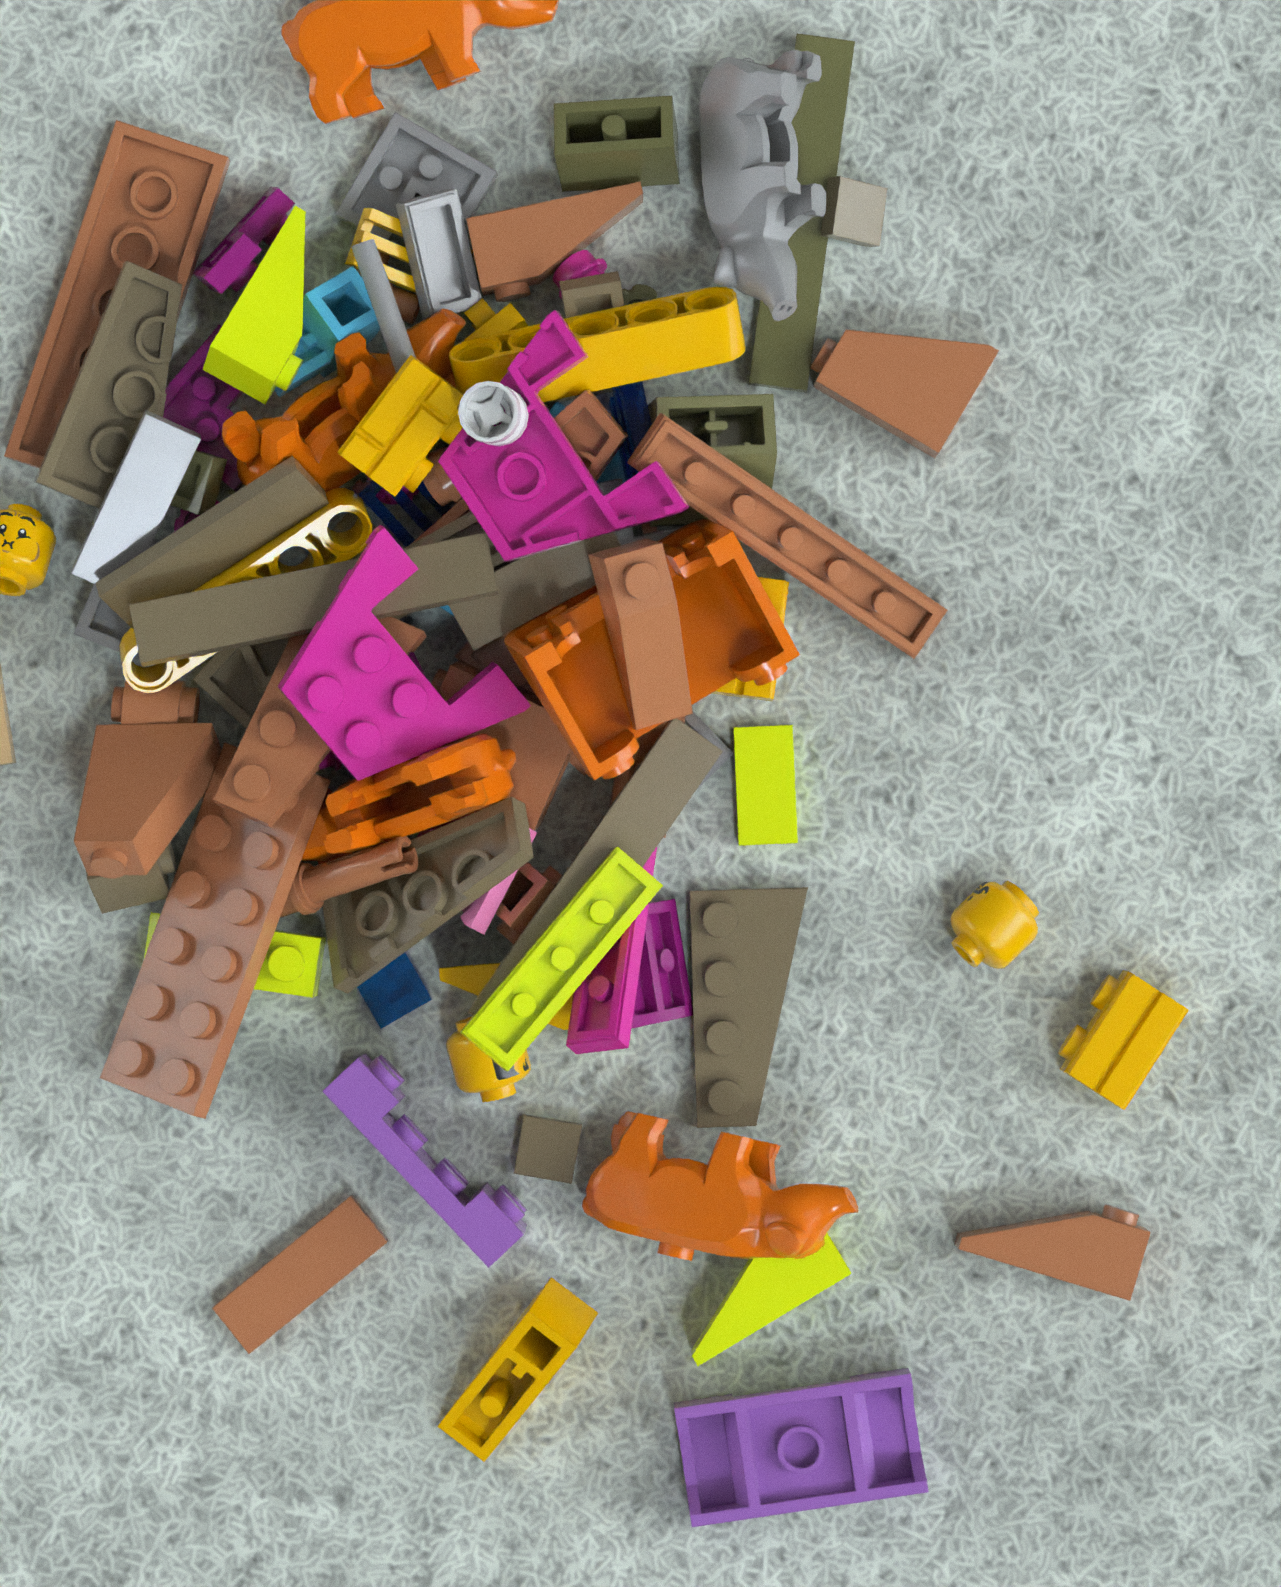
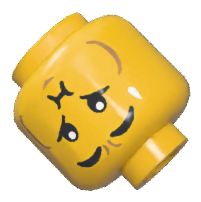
(24, 549)

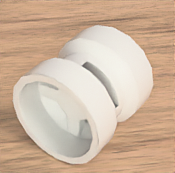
(483, 409)

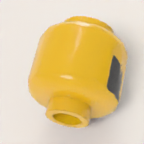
(478, 1072)

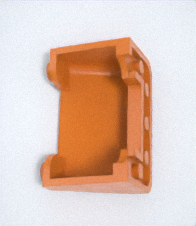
(725, 632)

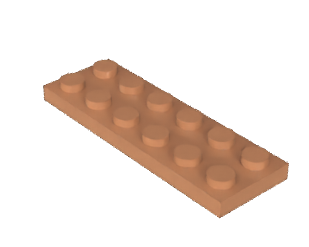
(144, 209)
(209, 948)

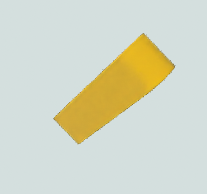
(621, 343)
(311, 533)

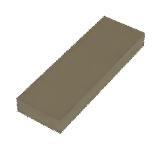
(530, 589)

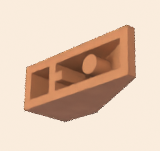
(533, 240)
(644, 630)
(1073, 1247)

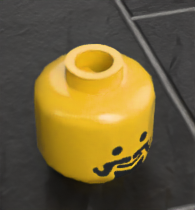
(994, 924)

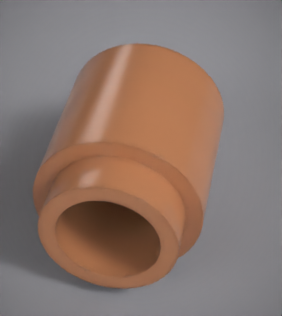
(166, 706)

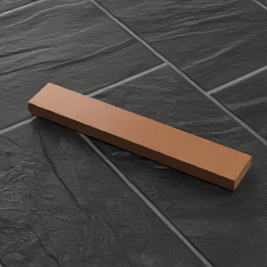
(790, 537)

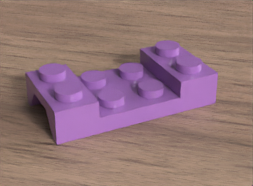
(485, 1221)
(800, 1448)

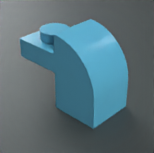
(330, 315)

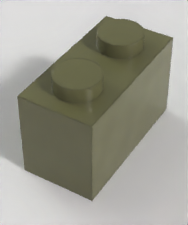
(616, 143)

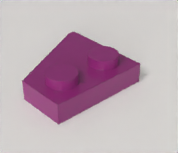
(663, 977)

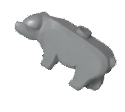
(753, 173)

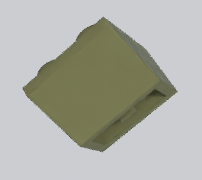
(732, 425)

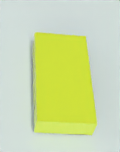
(765, 785)

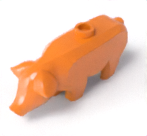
(348, 38)
(330, 411)
(412, 797)
(710, 1207)

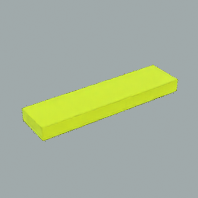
(561, 958)

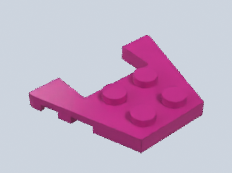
(538, 488)
(367, 691)

